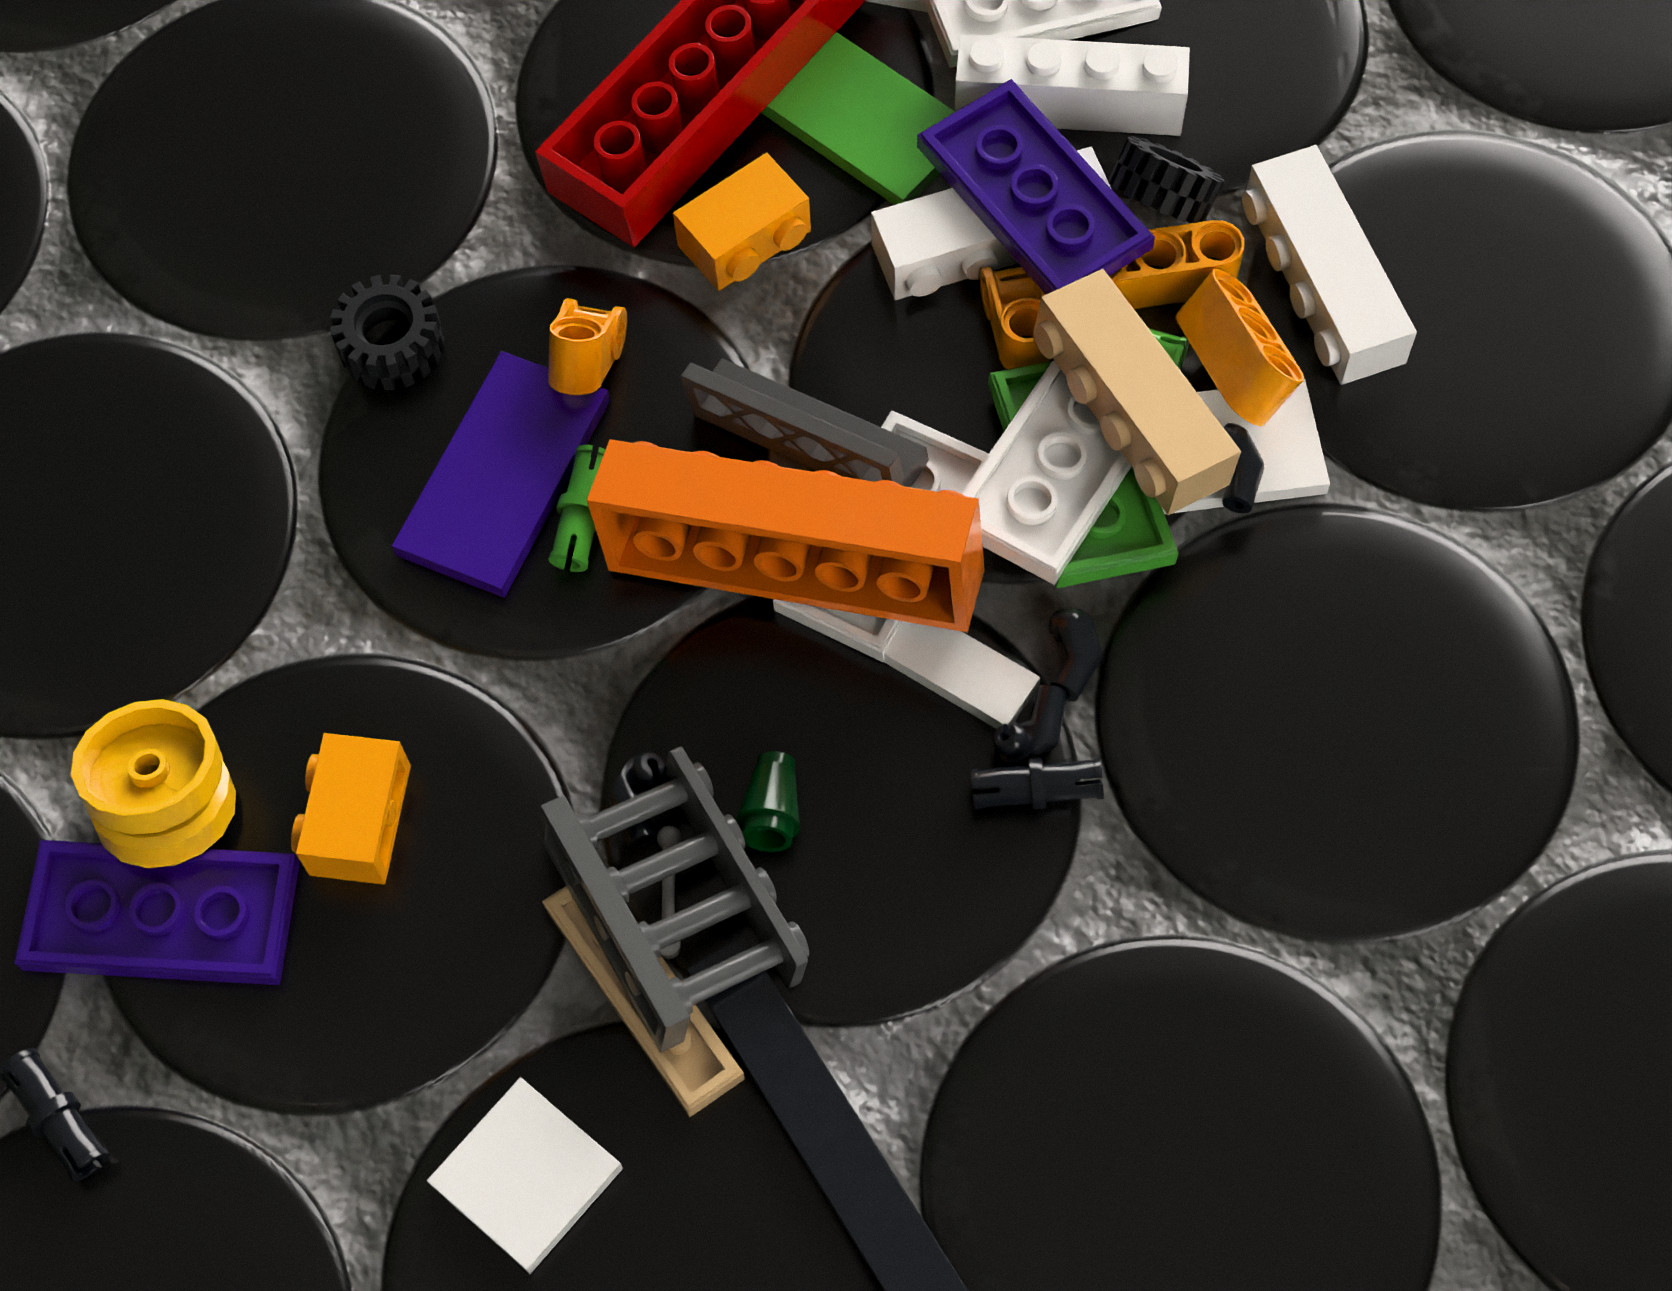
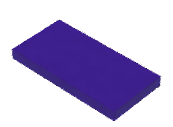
(1033, 189)
(499, 476)
(195, 921)

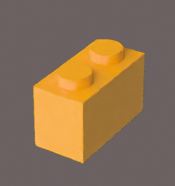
(743, 222)
(351, 808)

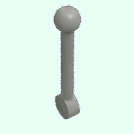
(666, 838)

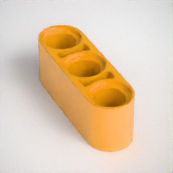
(1183, 255)
(1239, 347)

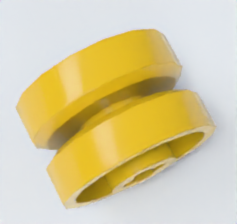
(154, 783)

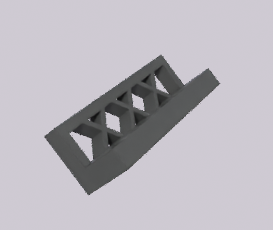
(800, 425)

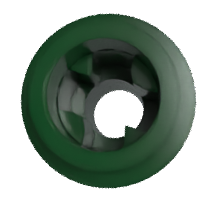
(770, 804)

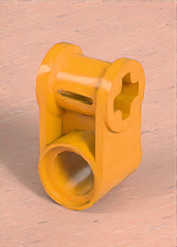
(1012, 307)
(584, 346)

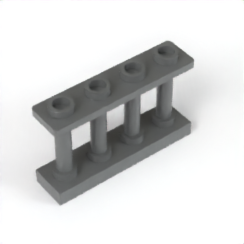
(635, 946)

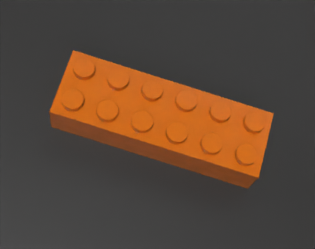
(789, 534)

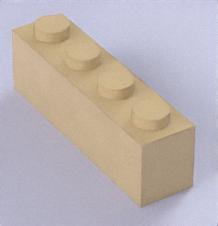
(1135, 392)

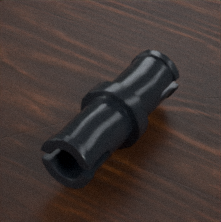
(1037, 783)
(53, 1114)

